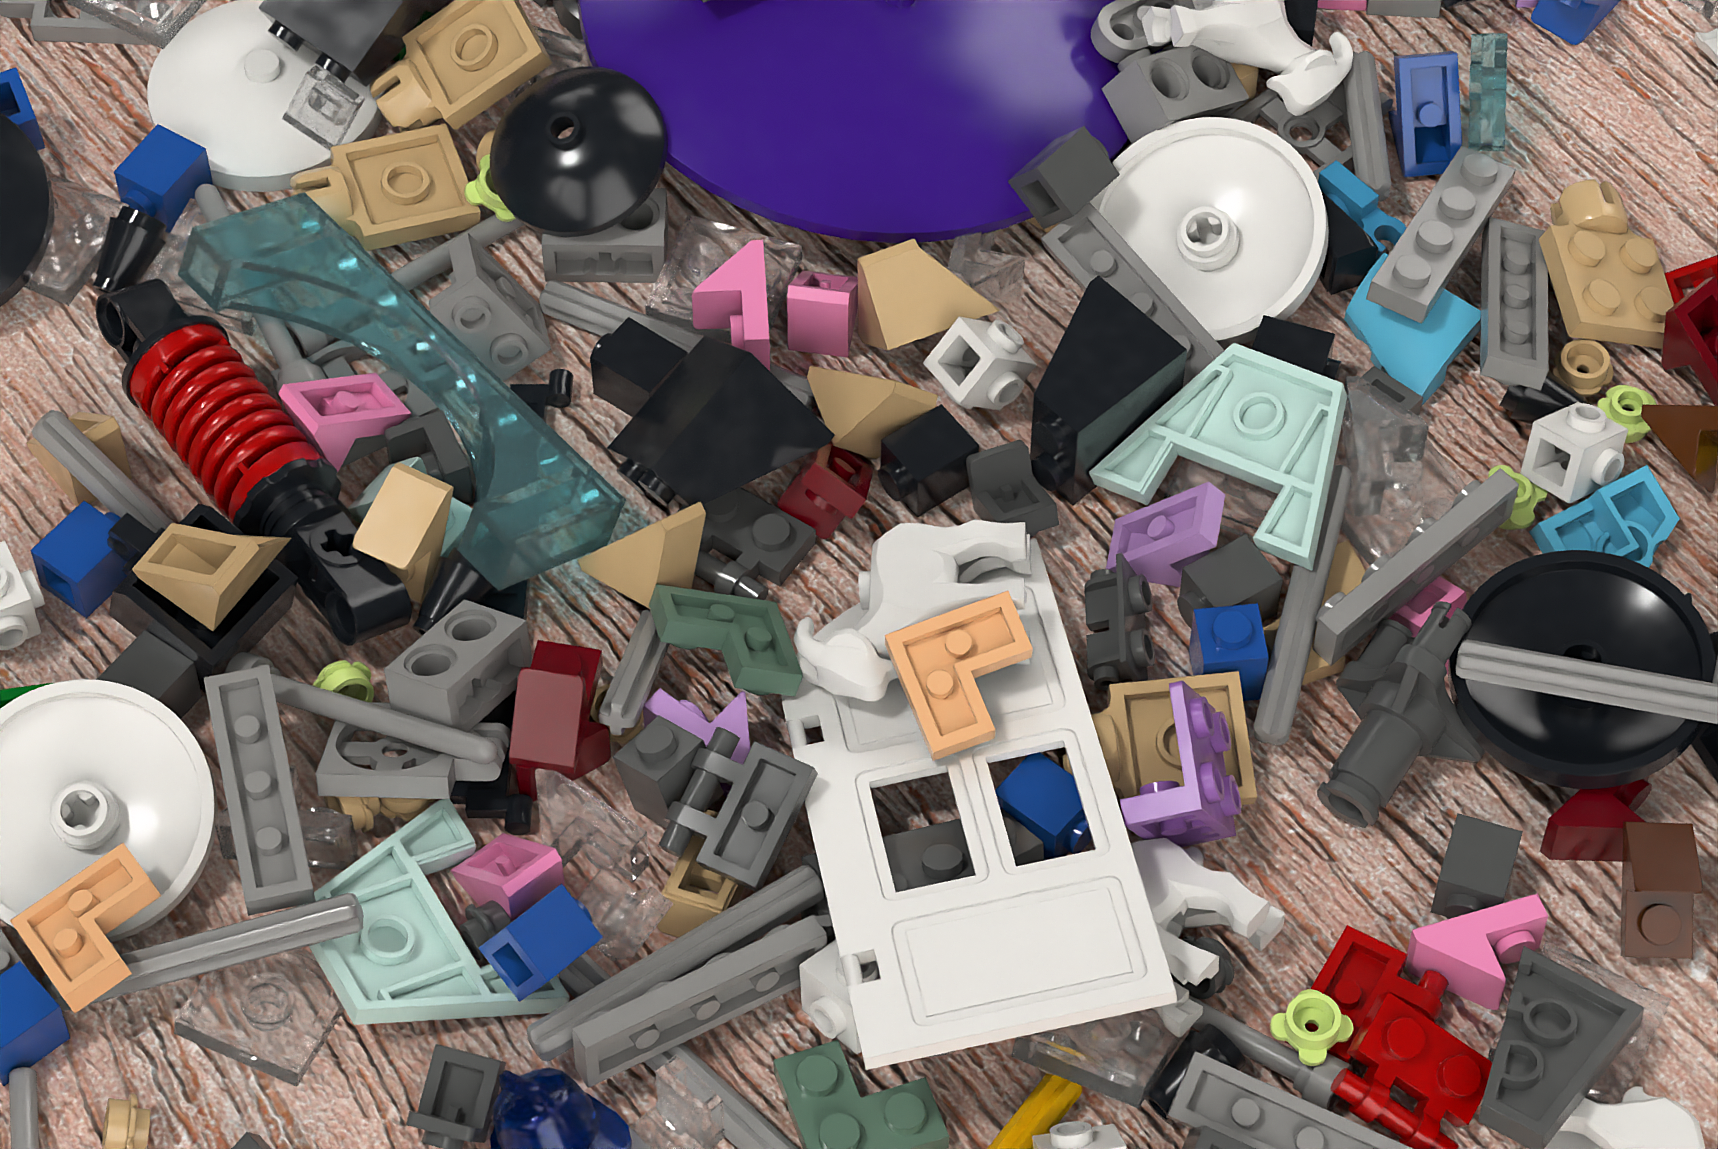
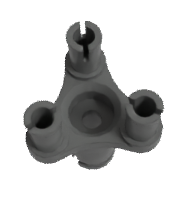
(1402, 713)

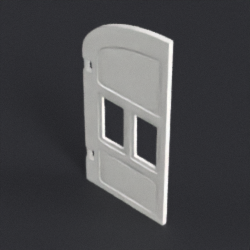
(999, 947)

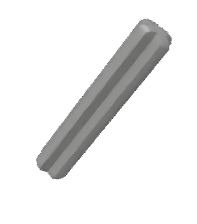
(1367, 124)
(96, 471)
(633, 677)

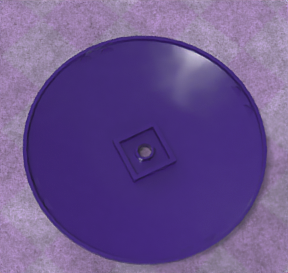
(863, 109)

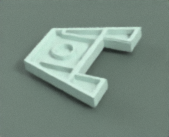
(1250, 422)
(409, 953)

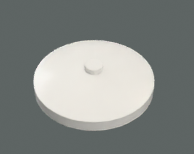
(228, 90)
(1221, 220)
(96, 771)

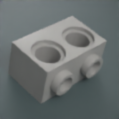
(1172, 88)
(624, 253)
(460, 666)

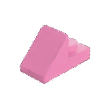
(737, 300)
(341, 410)
(1471, 944)

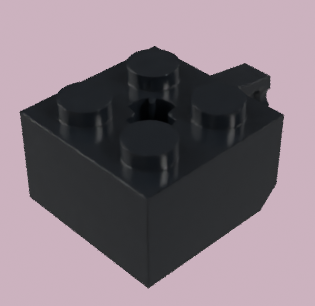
(143, 608)

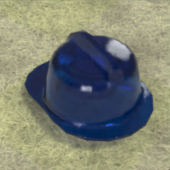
(553, 1113)

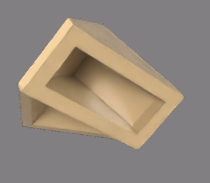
(910, 297)
(206, 568)

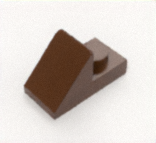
(1689, 435)
(1658, 889)

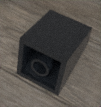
(348, 35)
(1099, 388)
(714, 428)

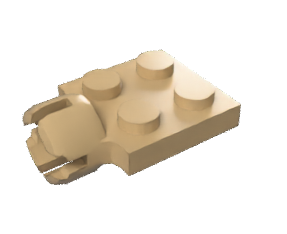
(460, 64)
(393, 188)
(1603, 272)
(1141, 734)

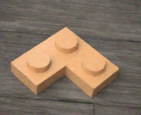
(939, 665)
(71, 924)

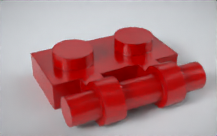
(1368, 967)
(1420, 1060)

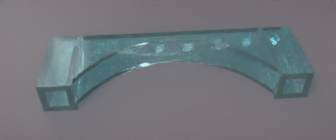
(298, 265)

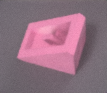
(821, 313)
(511, 873)

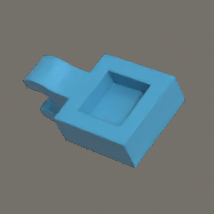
(1360, 204)

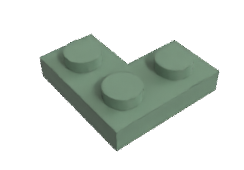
(743, 628)
(834, 1116)

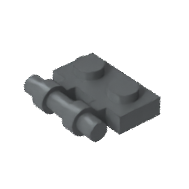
(757, 539)
(754, 817)

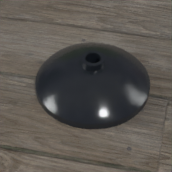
(595, 172)

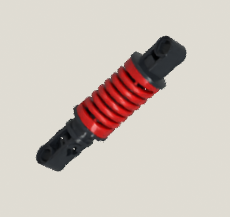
(248, 455)

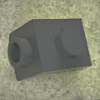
(1006, 489)
(457, 1098)

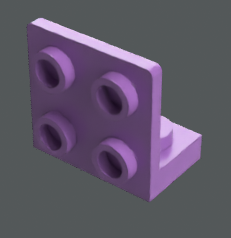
(1209, 799)

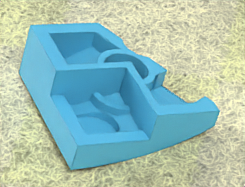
(1411, 350)
(1618, 519)

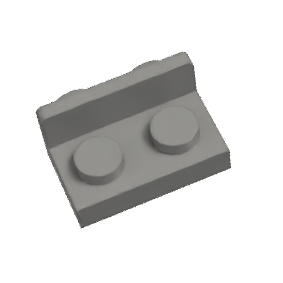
(490, 311)

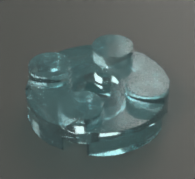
(1488, 92)

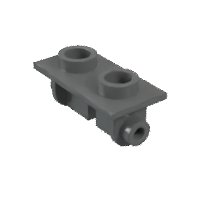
(1118, 603)

